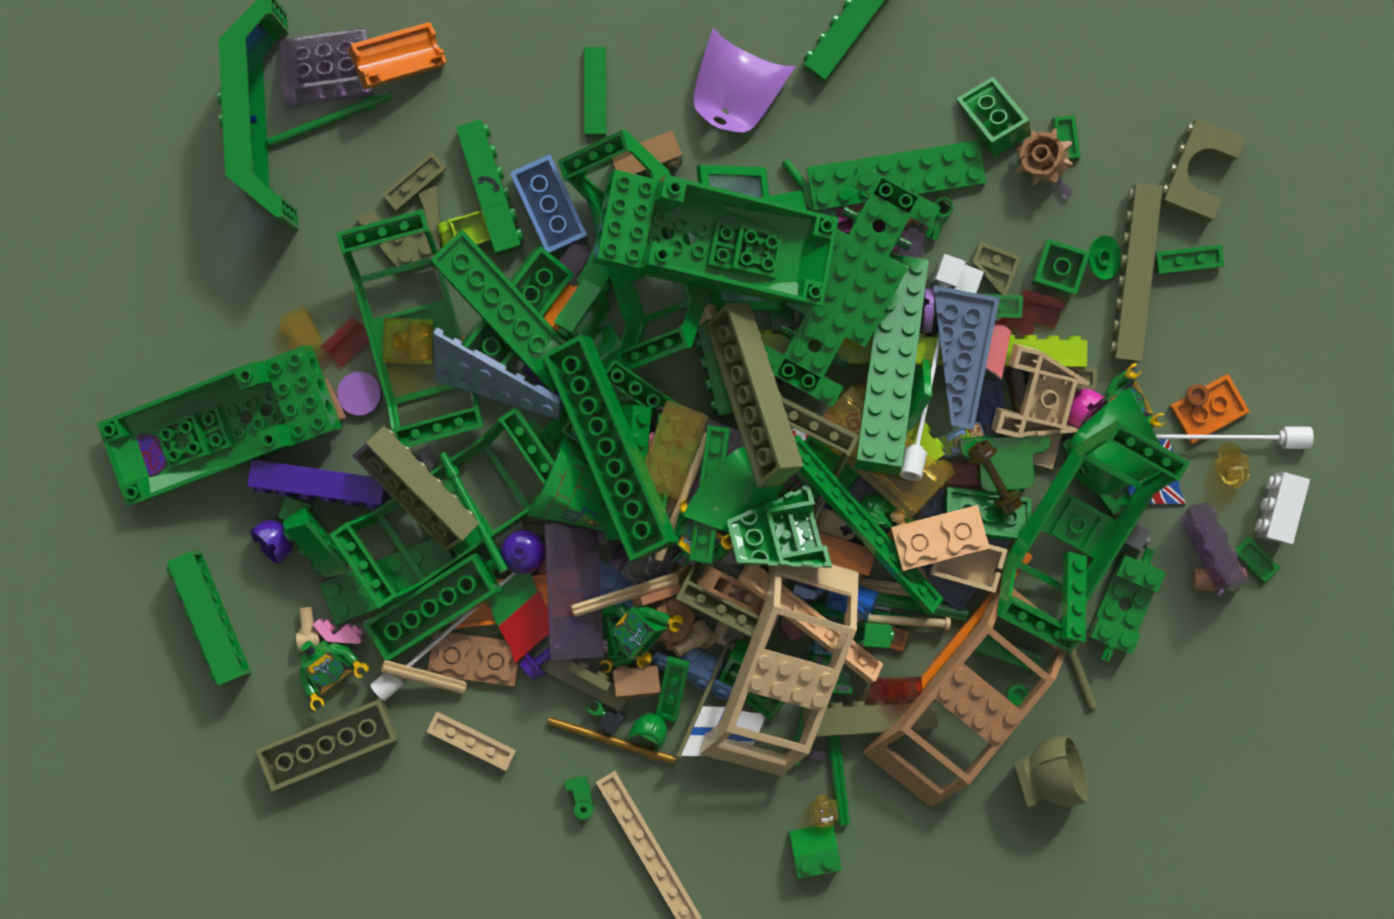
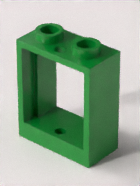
(582, 311)

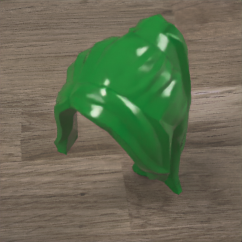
(880, 509)

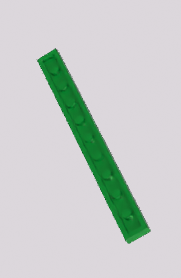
(865, 528)

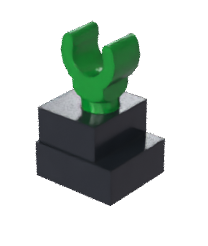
(609, 720)

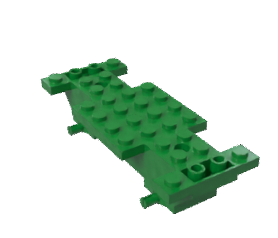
(857, 287)

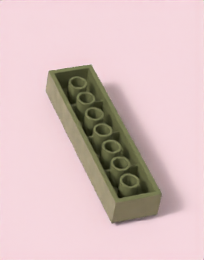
(754, 395)

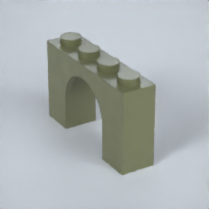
(1180, 191)

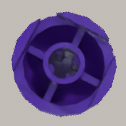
(272, 540)
(523, 552)

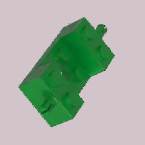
(1131, 580)

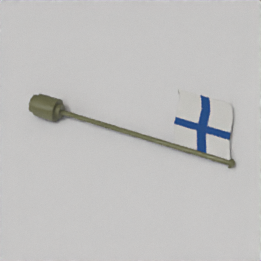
(709, 716)

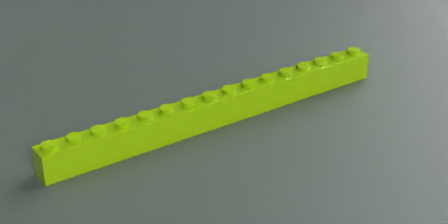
(1066, 352)

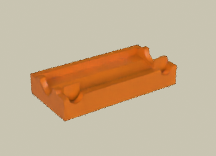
(396, 55)

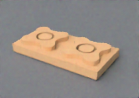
(939, 538)

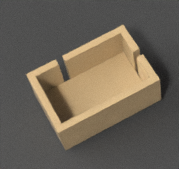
(973, 569)

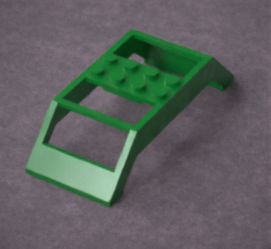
(441, 313)
(632, 352)
(1084, 525)
(364, 563)

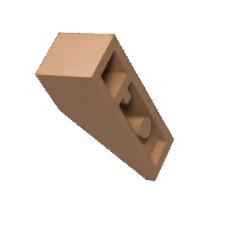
(730, 589)

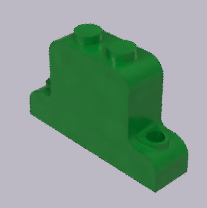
(1011, 460)

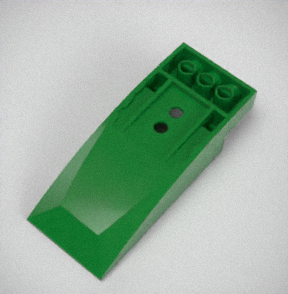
(739, 239)
(204, 426)

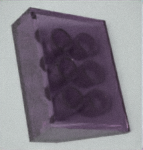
(320, 68)

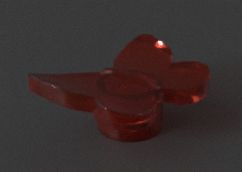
(1024, 324)

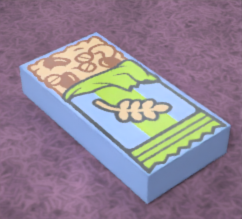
(950, 440)

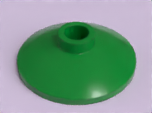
(1104, 257)

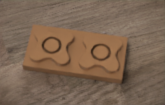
(473, 659)

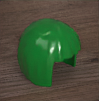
(651, 728)

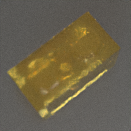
(301, 328)

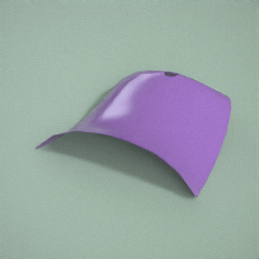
(736, 82)

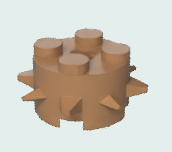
(1045, 146)
(674, 607)

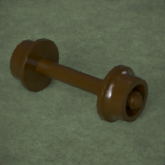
(981, 453)

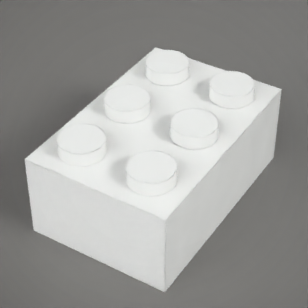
(1282, 508)

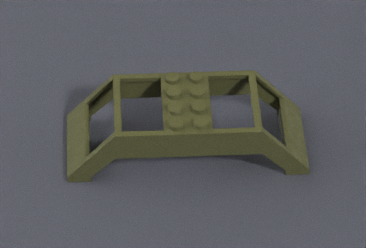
(725, 610)

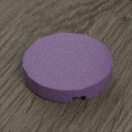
(927, 311)
(359, 393)

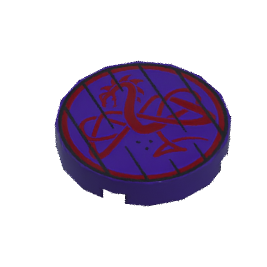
(152, 453)

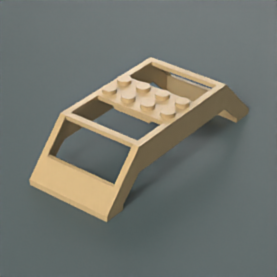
(783, 675)

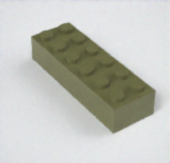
(415, 488)
(327, 744)

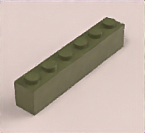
(869, 718)

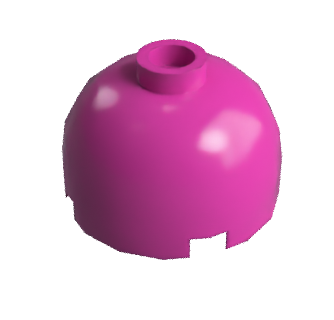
(1084, 406)

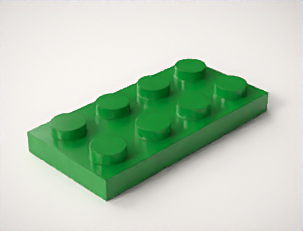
(995, 523)

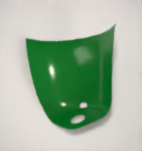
(1128, 412)
(729, 492)

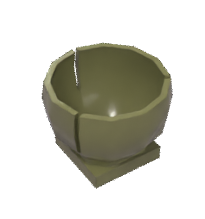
(1053, 773)

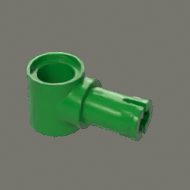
(939, 220)

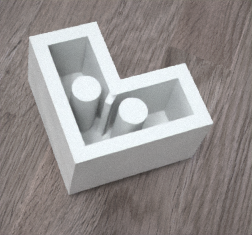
(956, 275)

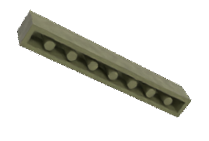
(1136, 272)

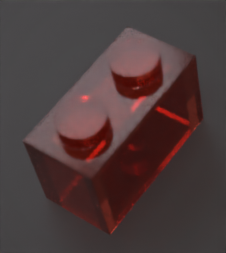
(896, 688)

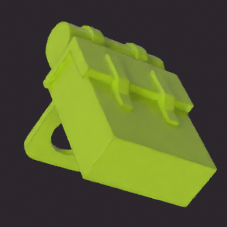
(472, 224)

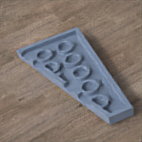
(965, 339)
(487, 377)

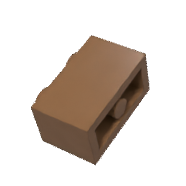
(635, 682)

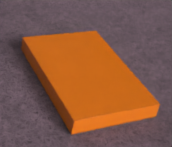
(1221, 409)

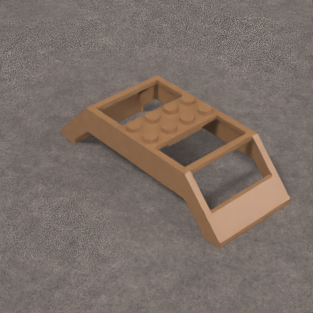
(969, 700)

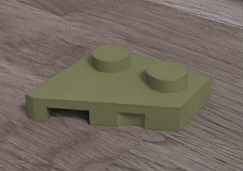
(997, 264)

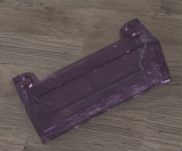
(571, 579)

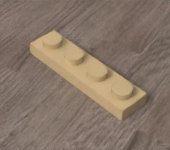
(471, 741)

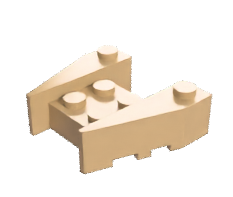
(1045, 399)

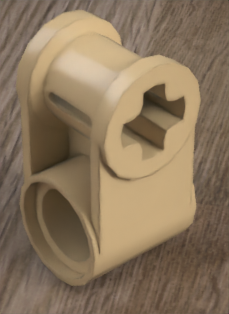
(830, 523)

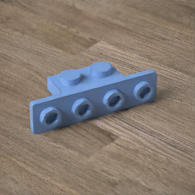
(700, 671)

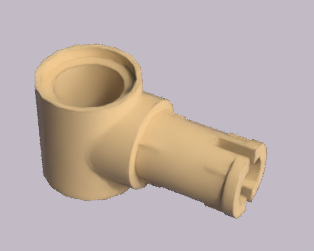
(307, 631)
(699, 636)

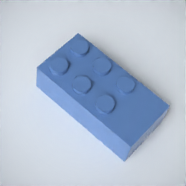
(548, 204)

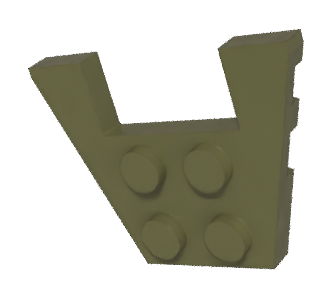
(416, 246)

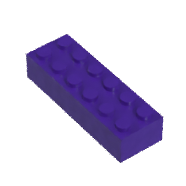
(316, 482)

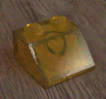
(407, 341)

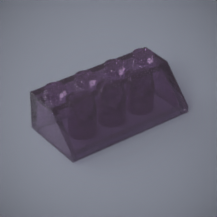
(1213, 548)

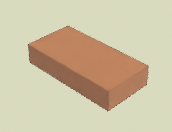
(655, 596)

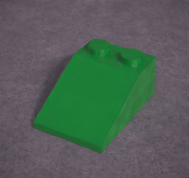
(994, 116)

